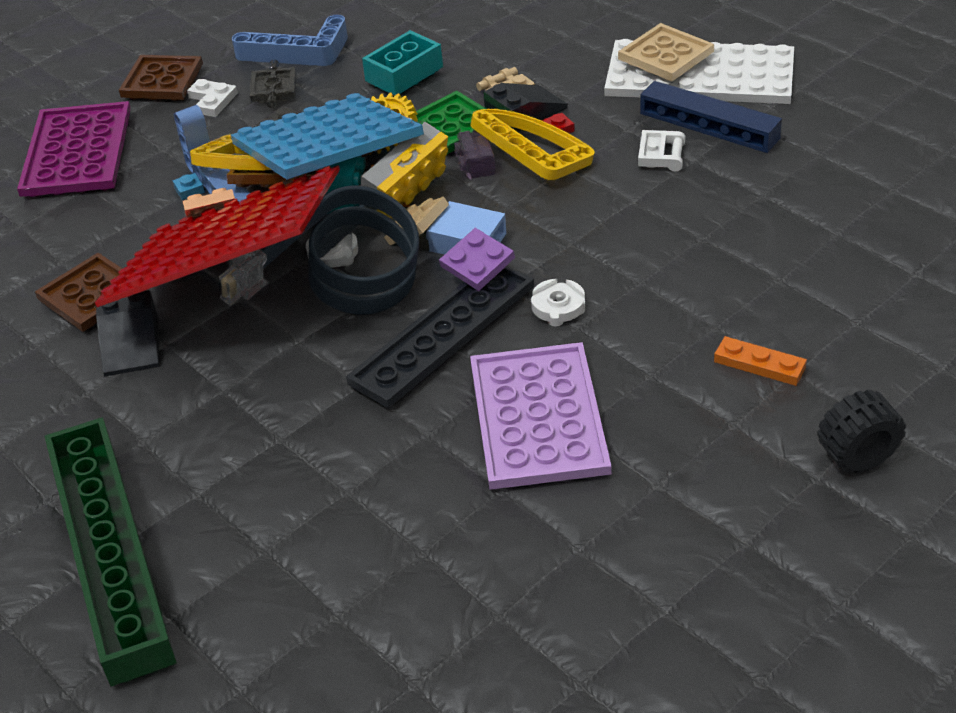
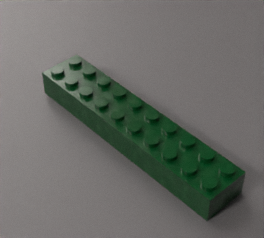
(108, 554)

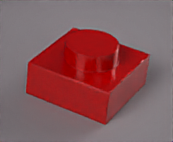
(561, 122)

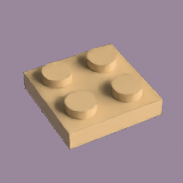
(424, 214)

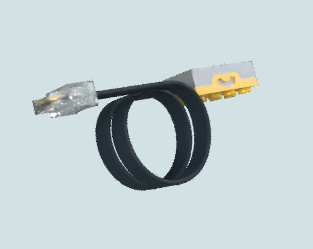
(381, 198)

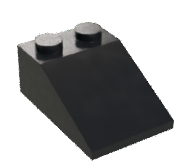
(523, 99)
(128, 334)

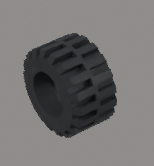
(861, 431)

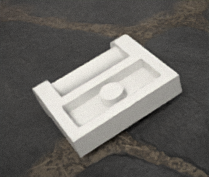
(653, 149)

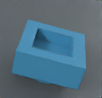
(188, 185)

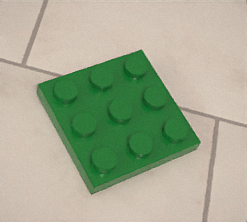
(450, 116)

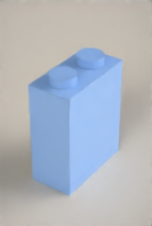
(458, 221)

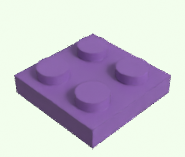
(477, 259)

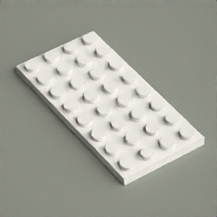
(728, 74)

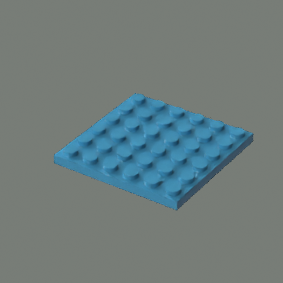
(325, 135)

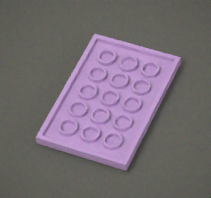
(538, 416)

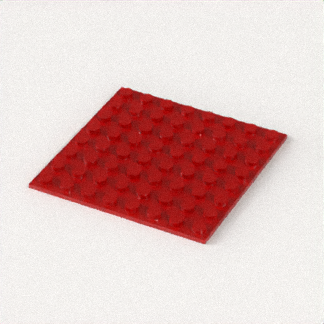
(222, 234)

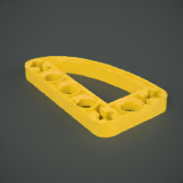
(497, 125)
(219, 155)

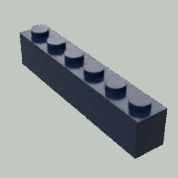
(711, 116)

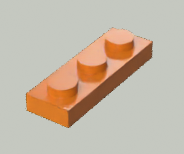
(760, 360)

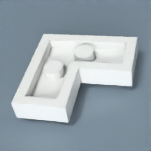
(212, 96)

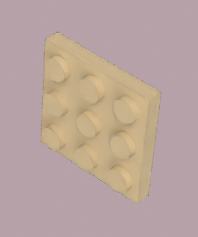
(666, 52)

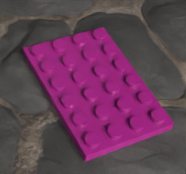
(75, 149)

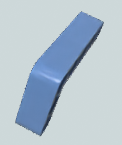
(294, 49)
(194, 133)

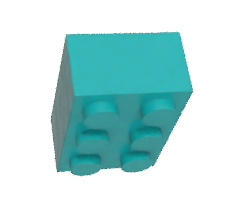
(402, 62)

